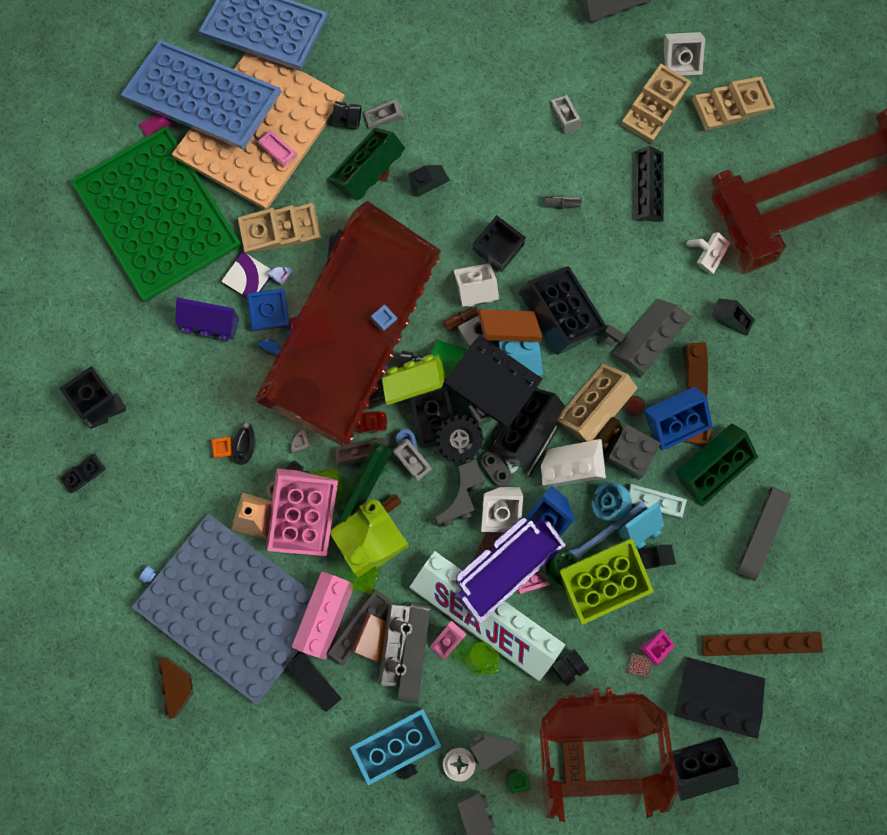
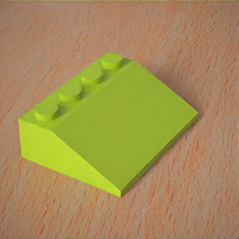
(606, 581)

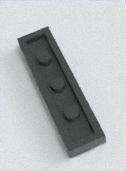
(343, 647)

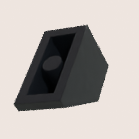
(427, 178)
(733, 315)

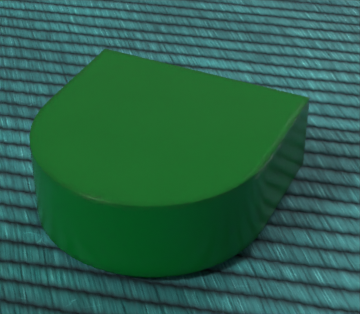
(519, 781)

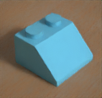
(524, 352)

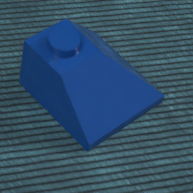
(553, 508)

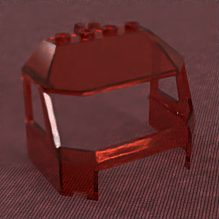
(607, 719)

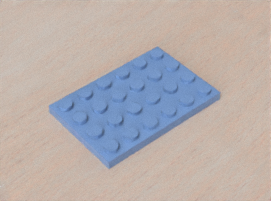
(266, 28)

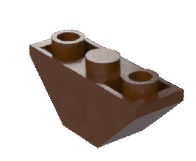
(176, 686)

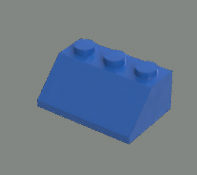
(679, 418)

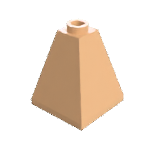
(252, 516)

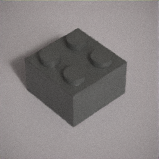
(633, 452)

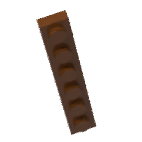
(762, 644)

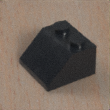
(87, 392)

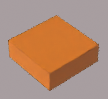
(222, 447)

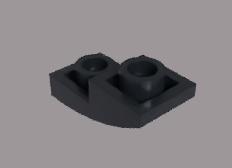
(101, 415)
(82, 474)

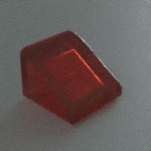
(639, 665)

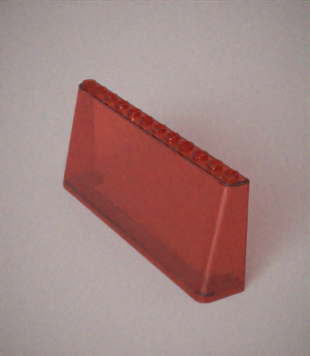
(334, 346)

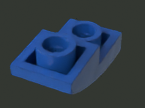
(270, 346)

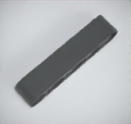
(764, 533)
(414, 653)

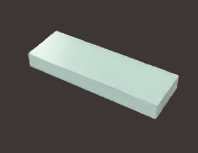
(668, 503)

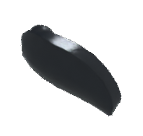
(244, 444)

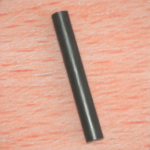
(539, 454)

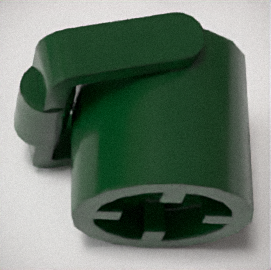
(558, 562)

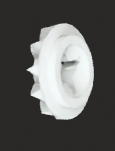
(466, 771)

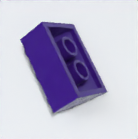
(206, 319)

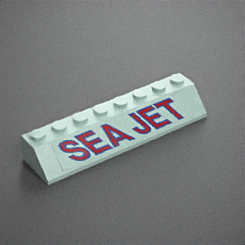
(504, 629)

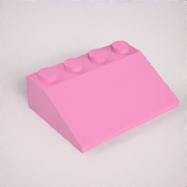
(301, 513)

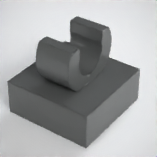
(614, 334)

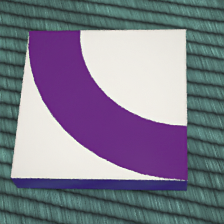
(246, 275)

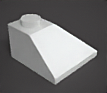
(501, 509)

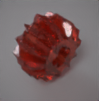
(372, 422)

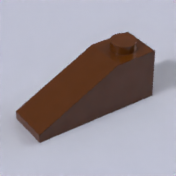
(696, 366)

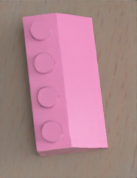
(323, 615)

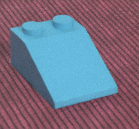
(643, 526)

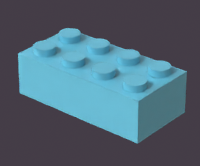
(395, 746)

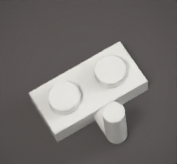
(712, 253)

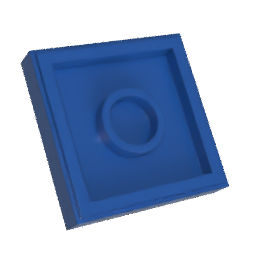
(268, 309)

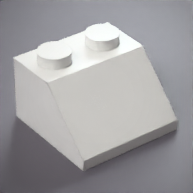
(684, 53)
(476, 284)

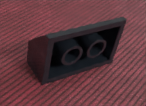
(704, 768)

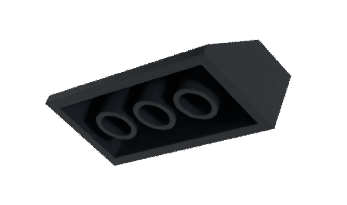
(528, 429)

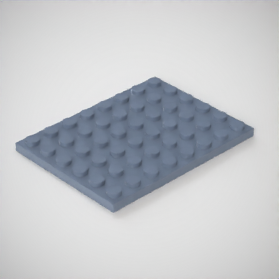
(228, 608)

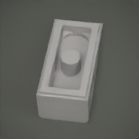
(384, 114)
(566, 114)
(411, 459)

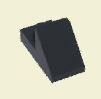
(657, 556)

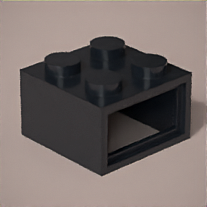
(499, 243)

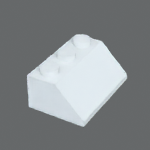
(573, 464)

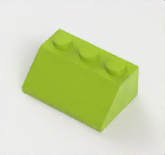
(413, 379)

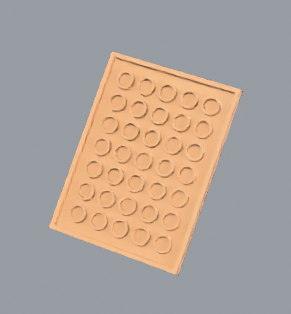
(295, 117)

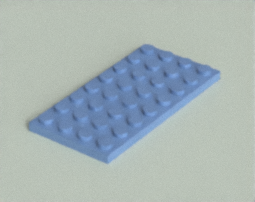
(201, 94)

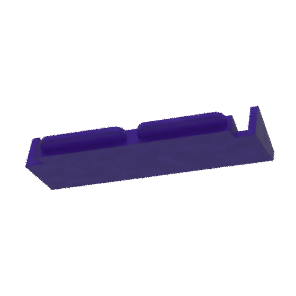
(500, 572)

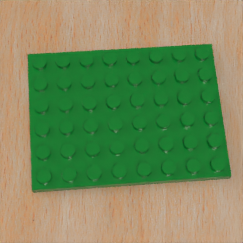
(155, 214)

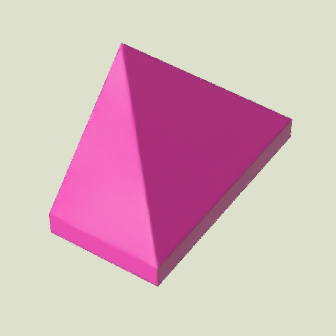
(156, 123)
(657, 647)

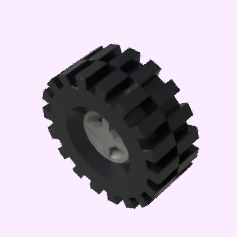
(458, 448)

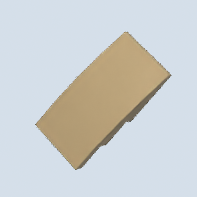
(656, 103)
(733, 103)
(279, 228)

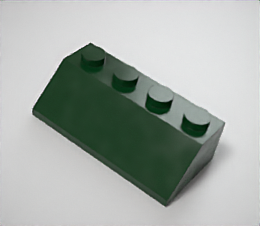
(367, 163)
(717, 464)

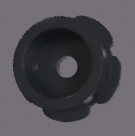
(408, 771)

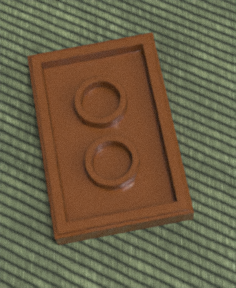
(510, 325)

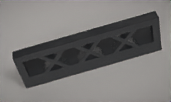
(646, 183)

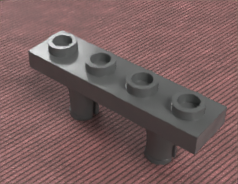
(394, 645)

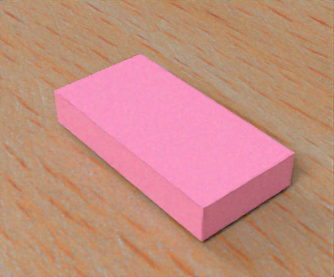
(277, 148)

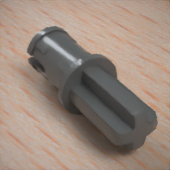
(561, 201)

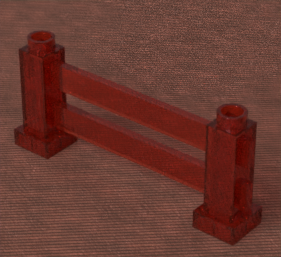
(754, 232)

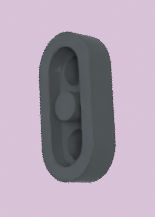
(495, 469)

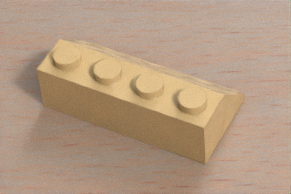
(597, 403)

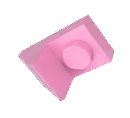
(448, 640)

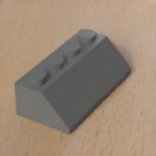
(596, 9)
(651, 336)
(491, 748)
(474, 814)

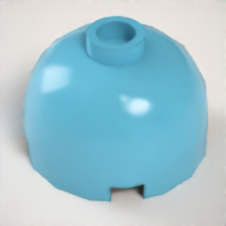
(611, 502)

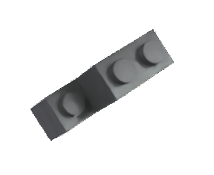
(462, 507)

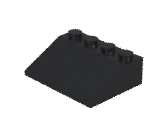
(562, 309)
(493, 381)
(721, 698)

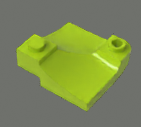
(368, 538)

